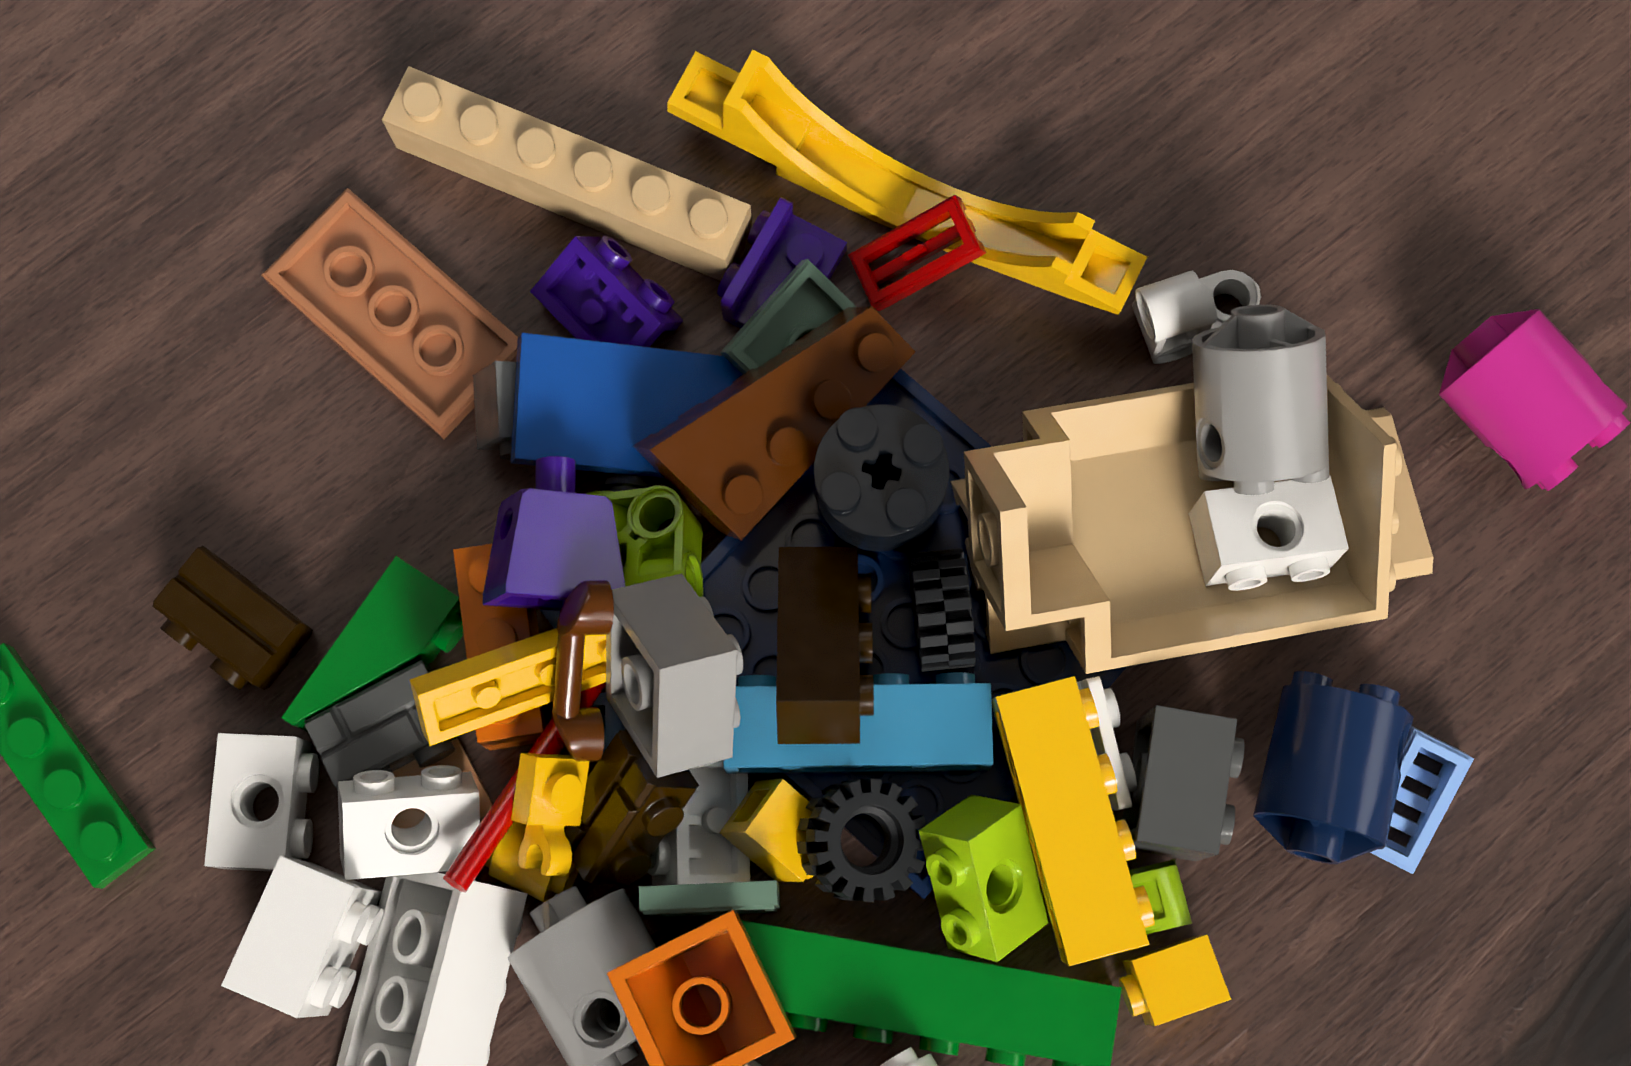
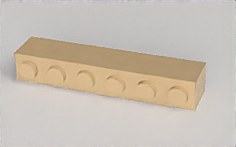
(568, 174)

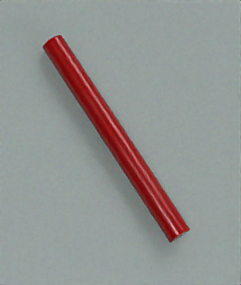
(498, 818)

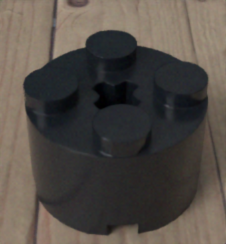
(887, 440)

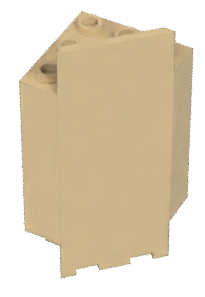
(1096, 545)

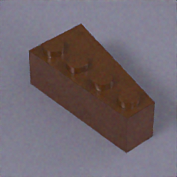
(765, 429)

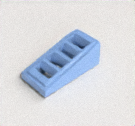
(1432, 809)

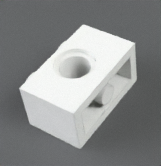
(1297, 512)
(241, 771)
(378, 848)

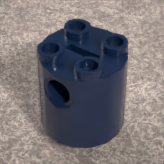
(1332, 768)

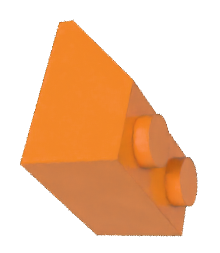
(702, 999)

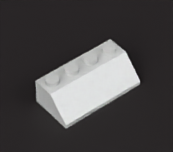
(433, 974)

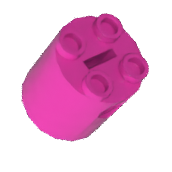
(1530, 396)

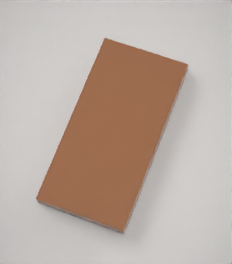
(392, 311)

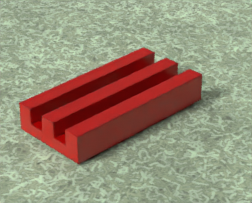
(931, 272)

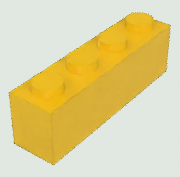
(1071, 821)

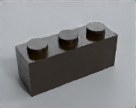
(822, 646)

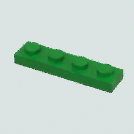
(64, 778)

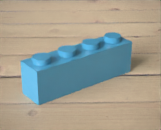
(911, 730)

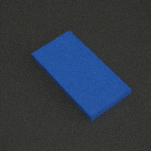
(604, 398)

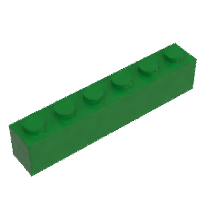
(937, 999)

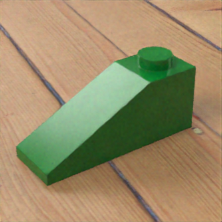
(396, 625)

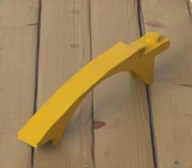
(780, 125)

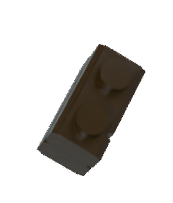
(231, 619)
(625, 814)

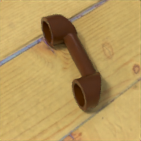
(584, 612)

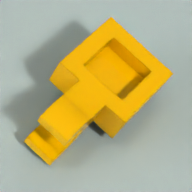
(546, 800)

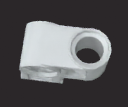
(1185, 306)

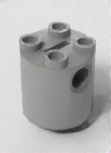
(1261, 400)
(568, 976)

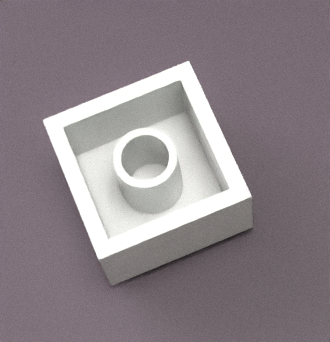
(304, 939)

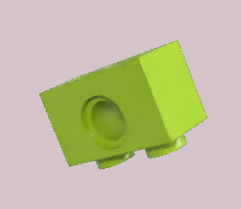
(984, 877)

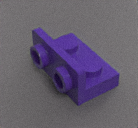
(777, 247)
(603, 297)

